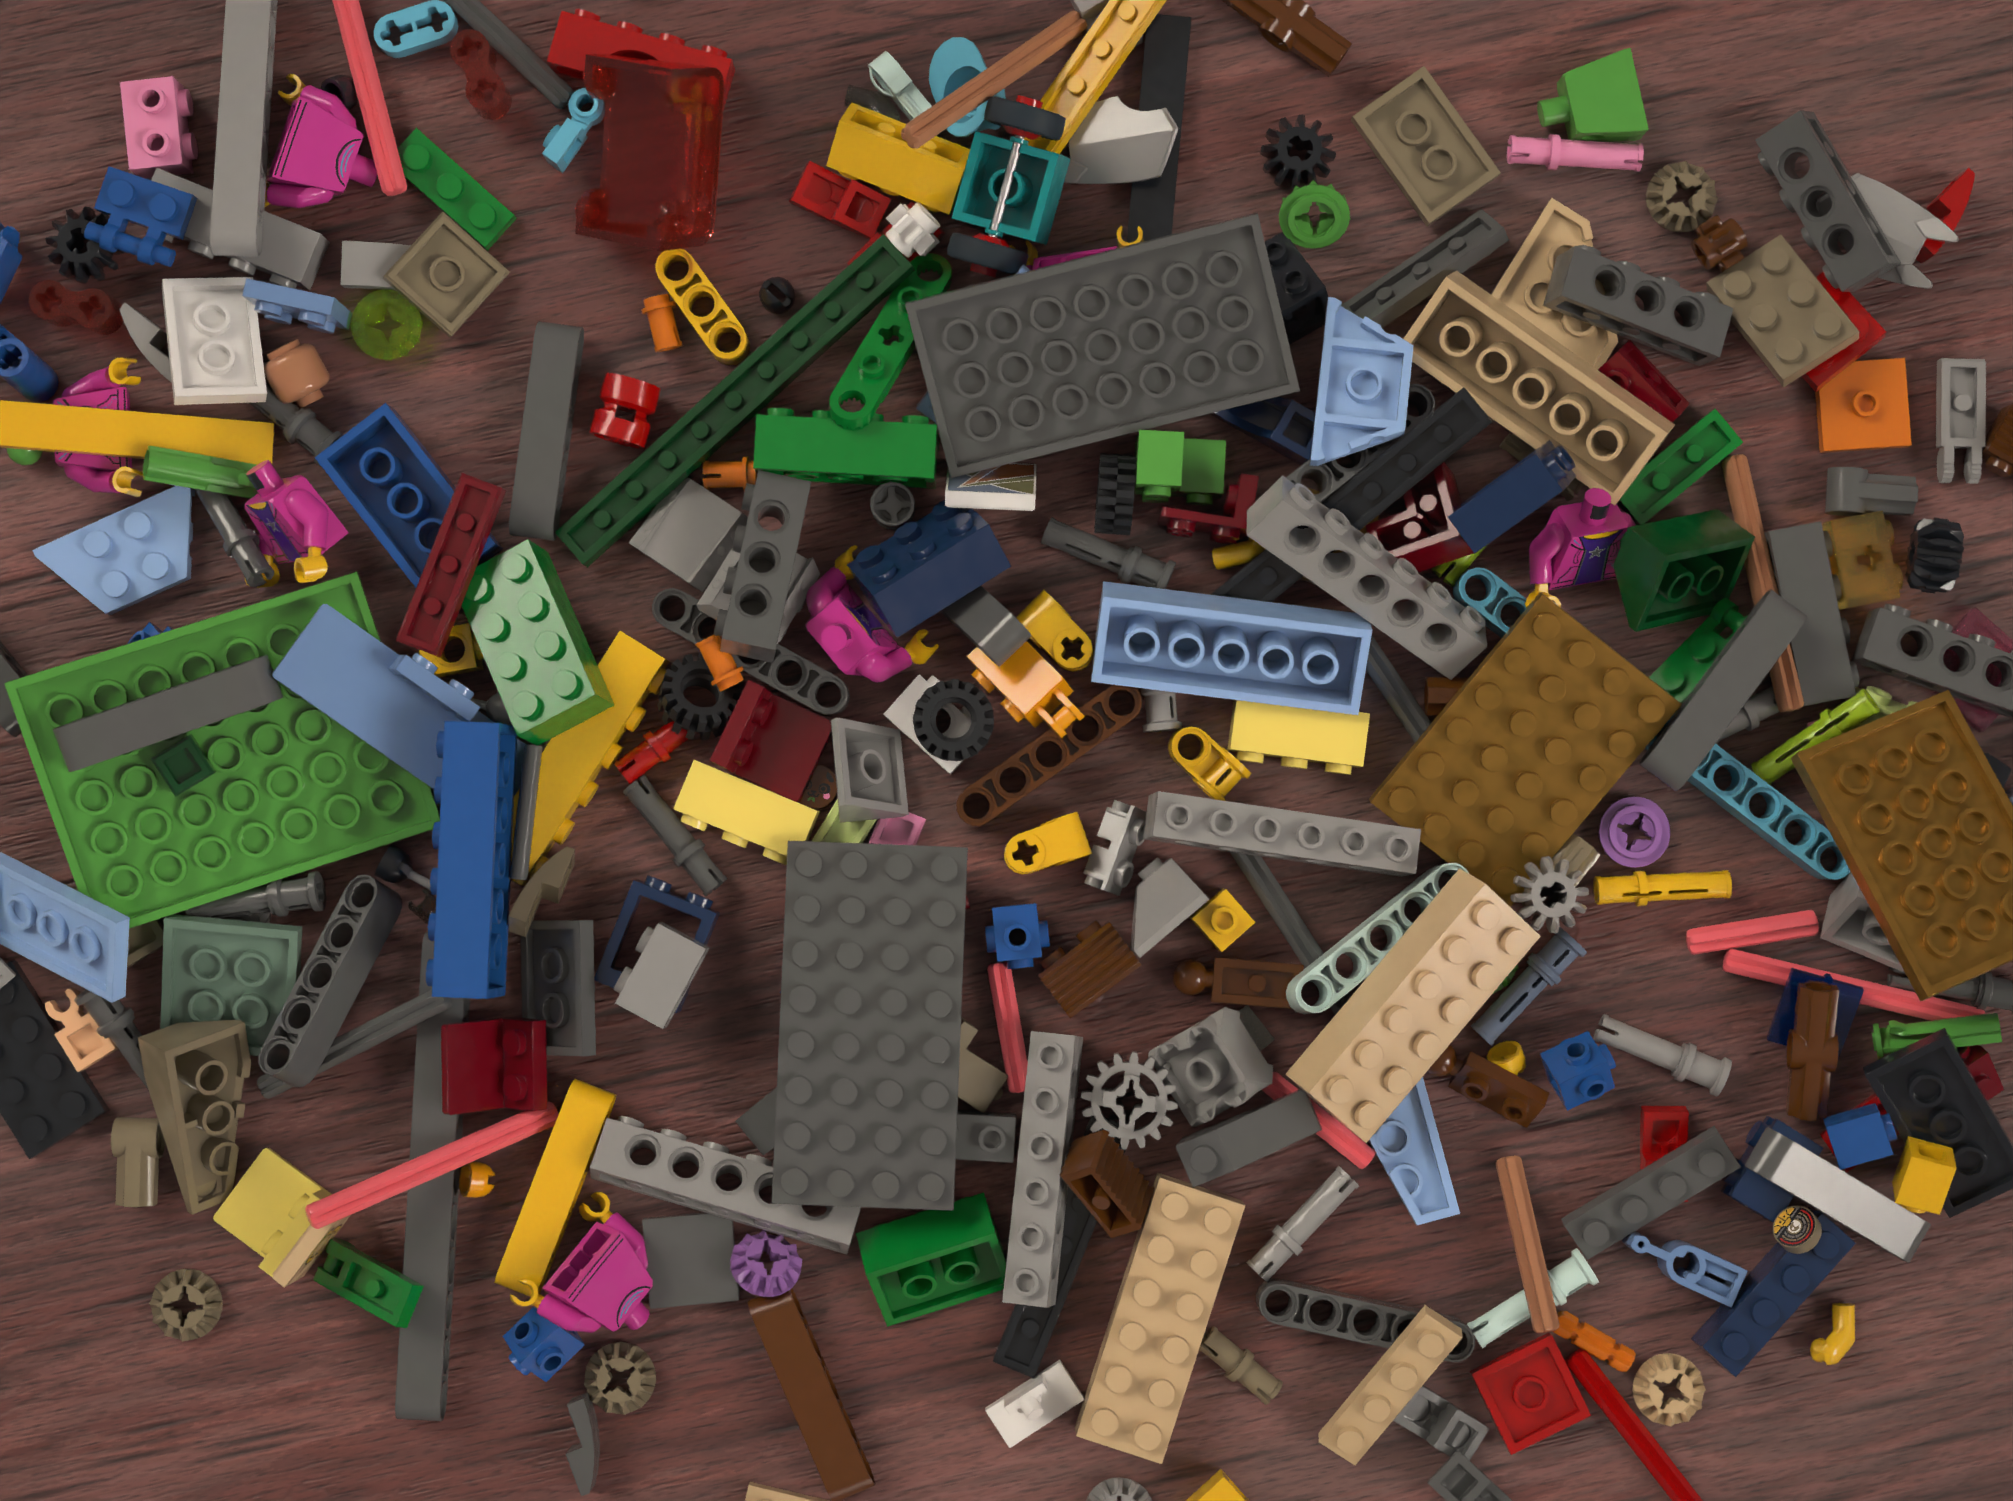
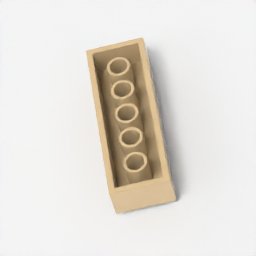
(1535, 385)
(1413, 1004)
(1159, 1318)

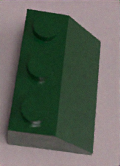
(1679, 567)

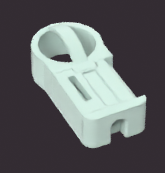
(897, 85)

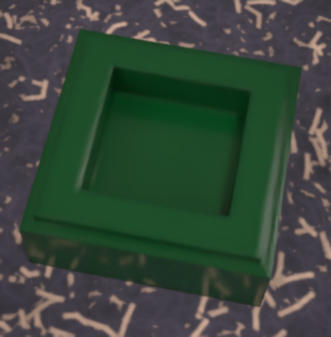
(183, 765)

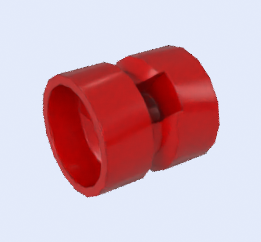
(629, 396)

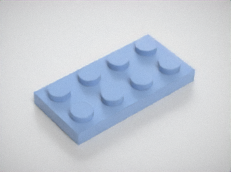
(63, 929)

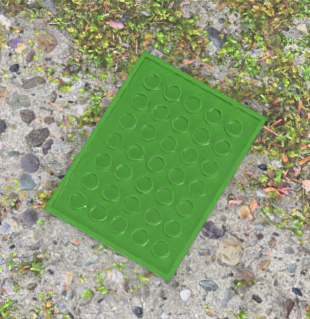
(285, 782)

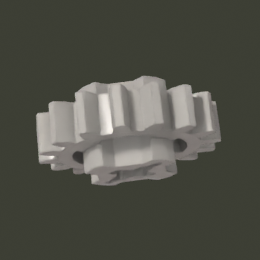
(1150, 1101)

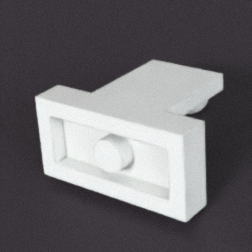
(1034, 1403)

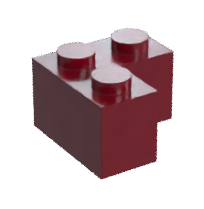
(1424, 530)

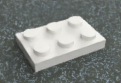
(213, 341)

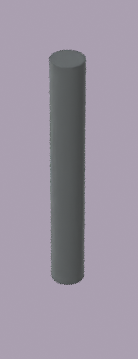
(526, 812)

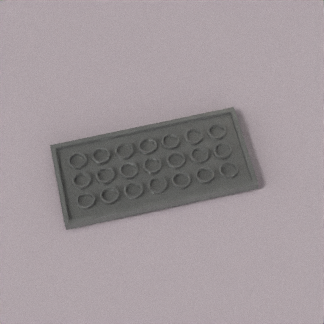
(1103, 345)
(870, 1025)

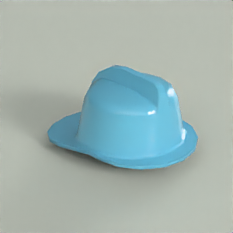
(952, 67)

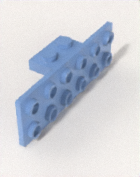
(378, 693)

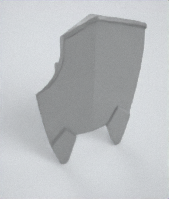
(1120, 144)
(1902, 223)

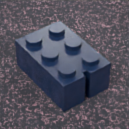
(928, 566)

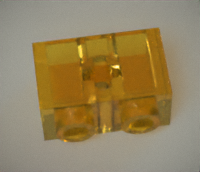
(1865, 536)

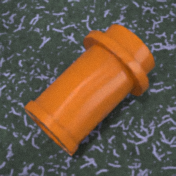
(662, 322)
(733, 474)
(720, 663)

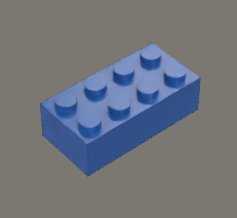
(394, 487)

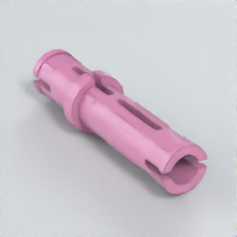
(1574, 153)

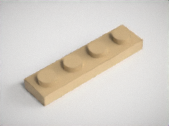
(1390, 1385)

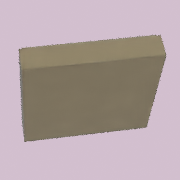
(446, 274)

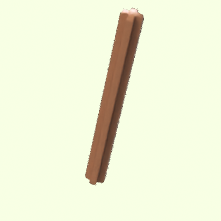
(993, 79)
(1760, 572)

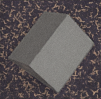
(868, 771)

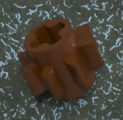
(1719, 243)

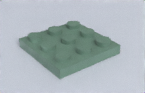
(228, 972)

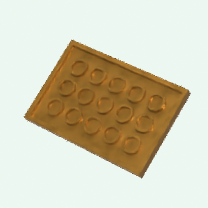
(1525, 748)
(1922, 838)

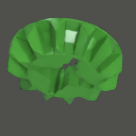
(1298, 226)

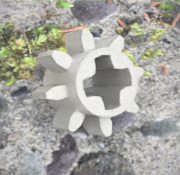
(912, 229)

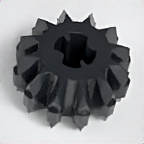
(1302, 138)
(70, 242)
(1934, 555)

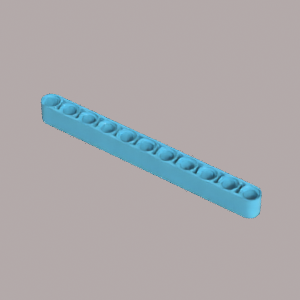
(1744, 782)

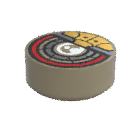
(1797, 1229)

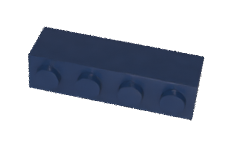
(1770, 1298)

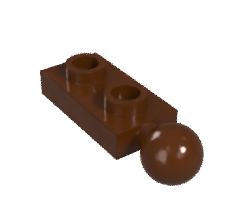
(1238, 981)
(1491, 1086)

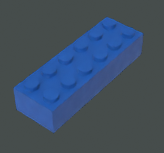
(472, 860)

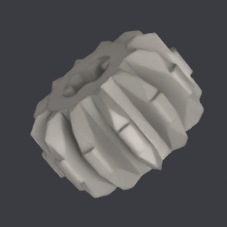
(1552, 910)

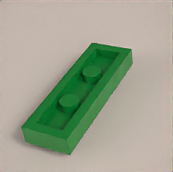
(453, 190)
(1679, 466)

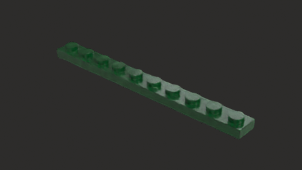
(735, 401)

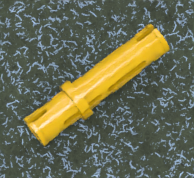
(1661, 887)

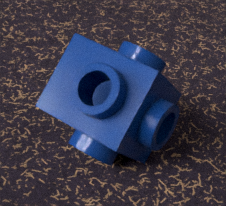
(1011, 917)
(1579, 1069)
(540, 1345)

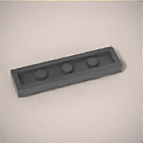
(1426, 270)
(1650, 1192)

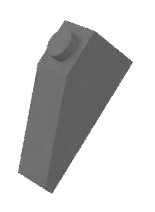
(1247, 1137)

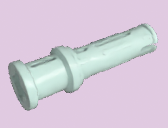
(1564, 1281)

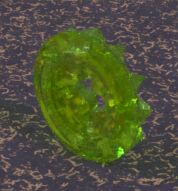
(372, 311)

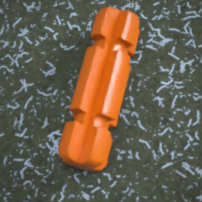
(1594, 1342)

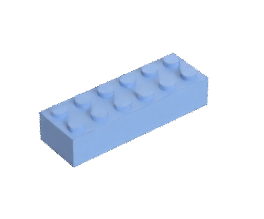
(1231, 648)

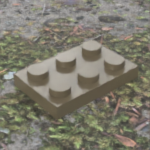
(1425, 146)
(1783, 310)

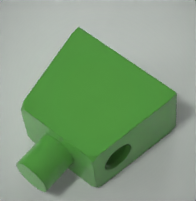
(1598, 101)

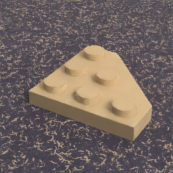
(1529, 275)

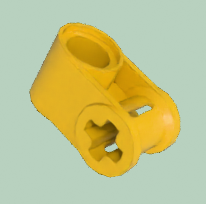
(1052, 628)
(1209, 764)
(1054, 842)

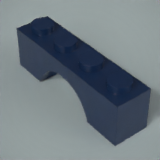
(1275, 423)

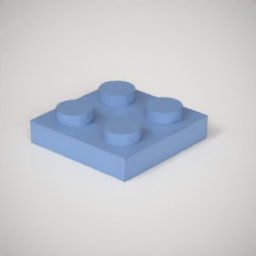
(284, 303)

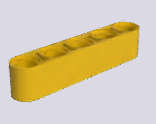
(555, 1187)

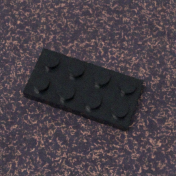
(39, 1086)
(1940, 1102)

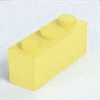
(1298, 736)
(743, 811)

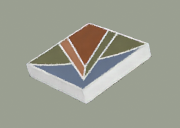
(997, 488)

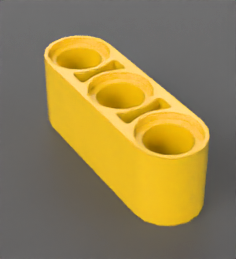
(690, 289)

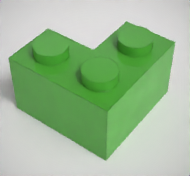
(1178, 467)

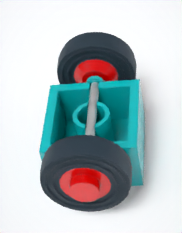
(1009, 186)

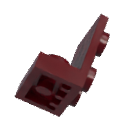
(1643, 380)
(1223, 529)
(772, 742)
(494, 1065)

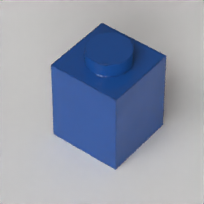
(1860, 1135)

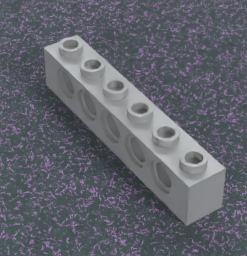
(1376, 599)
(1281, 834)
(1038, 1188)
(743, 1205)

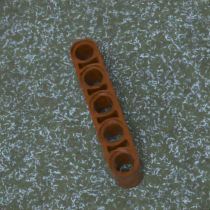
(1034, 772)
(812, 1394)

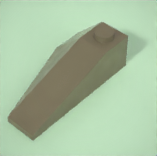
(196, 1091)

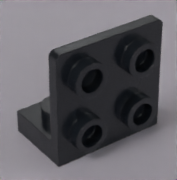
(1298, 288)

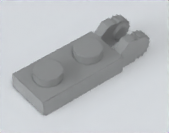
(1960, 416)

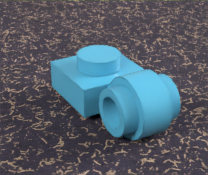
(566, 140)

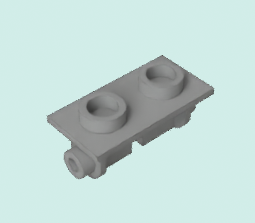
(1113, 867)

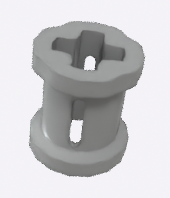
(1160, 711)

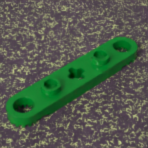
(879, 365)

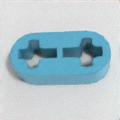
(418, 39)

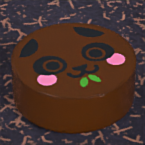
(821, 789)

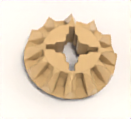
(1663, 1369)

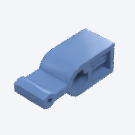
(1693, 1275)

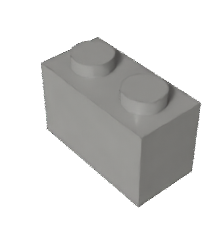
(660, 975)

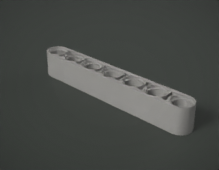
(243, 128)

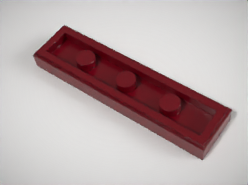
(451, 565)

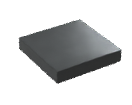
(690, 1259)

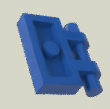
(143, 203)

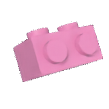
(158, 126)

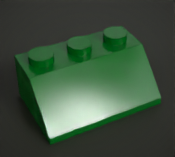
(933, 1259)

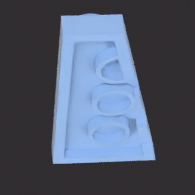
(1415, 1158)

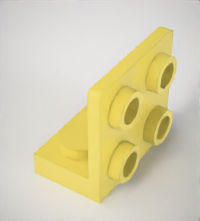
(269, 1207)

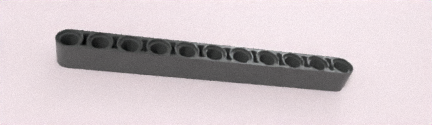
(430, 1227)

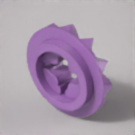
(1652, 823)
(753, 1276)

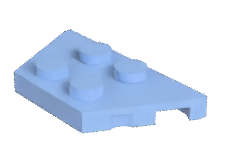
(1359, 386)
(127, 552)

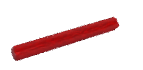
(1630, 1427)

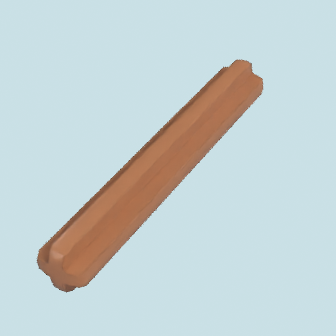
(1527, 1244)

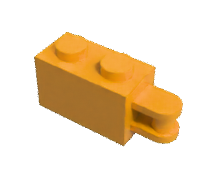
(1029, 688)

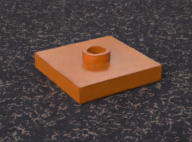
(1865, 408)

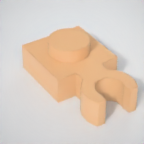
(79, 1036)

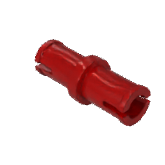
(650, 752)

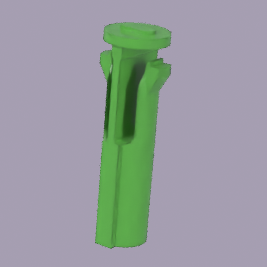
(198, 472)
(1962, 1030)

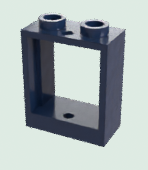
(1513, 495)
(658, 891)

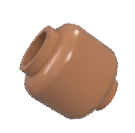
(296, 373)

